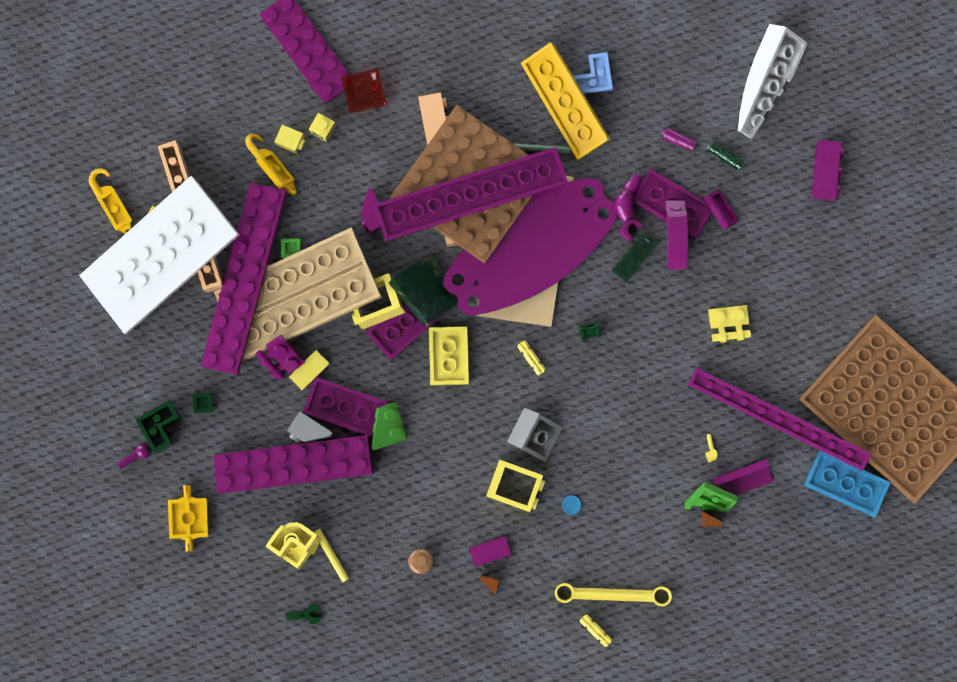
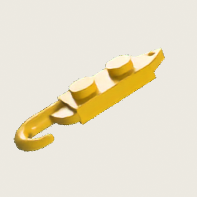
(271, 165)
(111, 203)

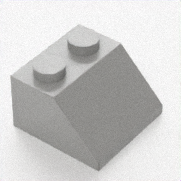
(308, 430)
(535, 434)

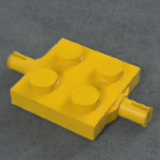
(188, 518)

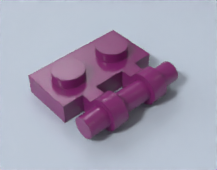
(284, 353)

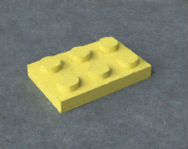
(448, 356)

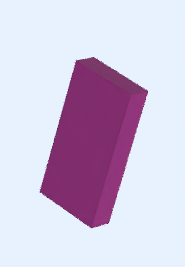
(721, 209)
(490, 551)

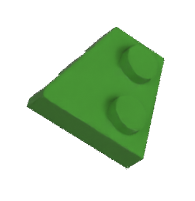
(388, 427)
(711, 498)

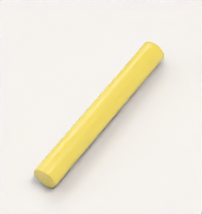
(331, 555)

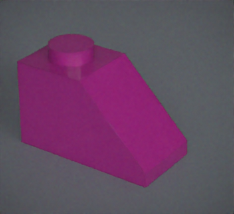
(368, 214)

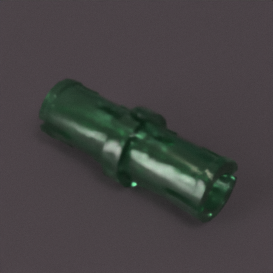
(725, 155)

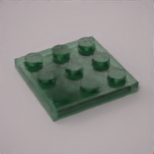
(424, 291)

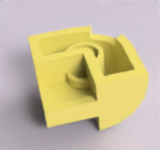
(294, 543)

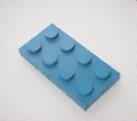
(847, 484)

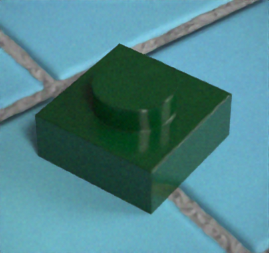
(203, 403)

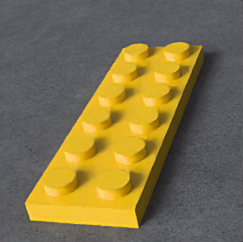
(565, 101)

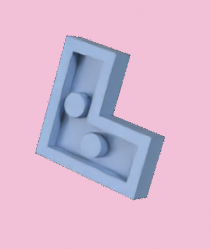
(599, 79)

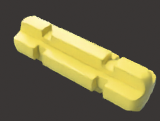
(531, 357)
(595, 630)

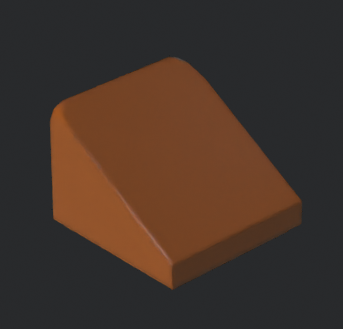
(709, 521)
(490, 582)

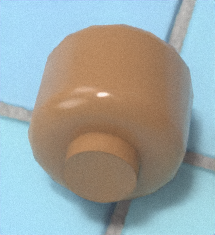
(420, 561)

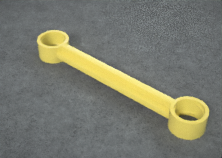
(613, 594)

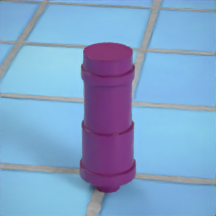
(678, 139)

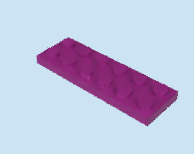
(306, 48)

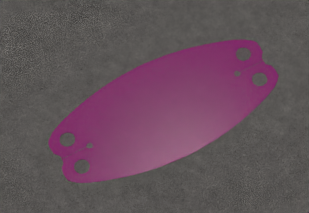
(537, 250)

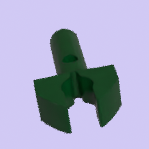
(305, 614)

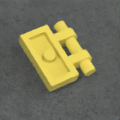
(729, 317)

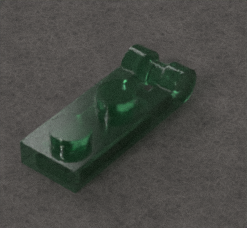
(634, 257)

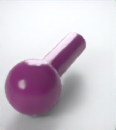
(142, 451)

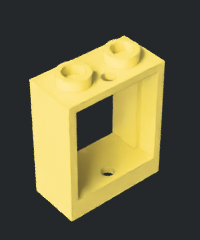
(383, 314)
(496, 480)

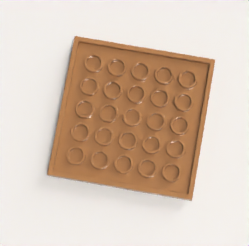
(458, 149)

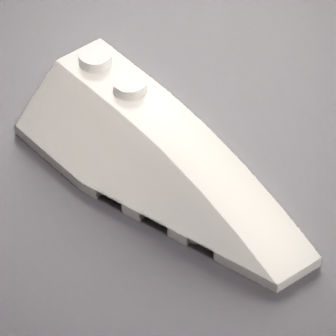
(770, 70)

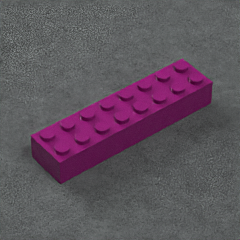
(293, 464)

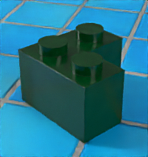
(154, 424)

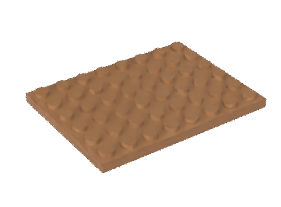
(890, 405)

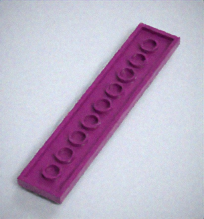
(470, 194)
(244, 279)

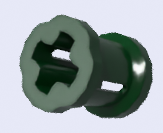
(589, 331)

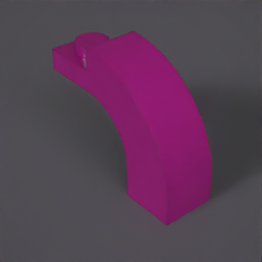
(676, 235)

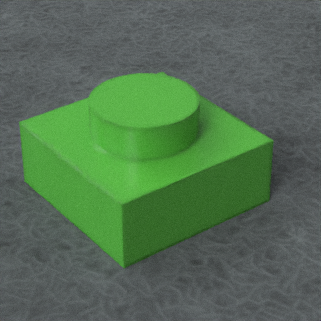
(290, 247)

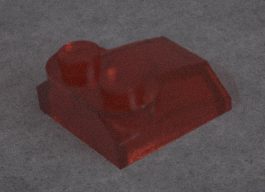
(363, 91)

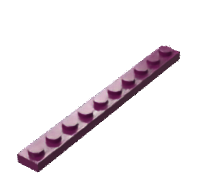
(779, 419)

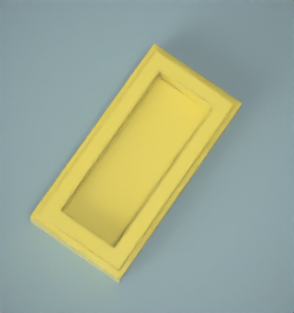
(307, 372)

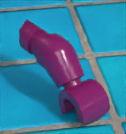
(624, 206)

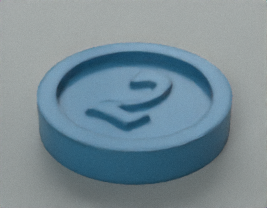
(571, 505)

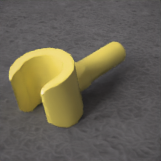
(712, 454)

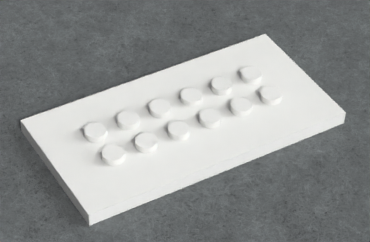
(159, 255)

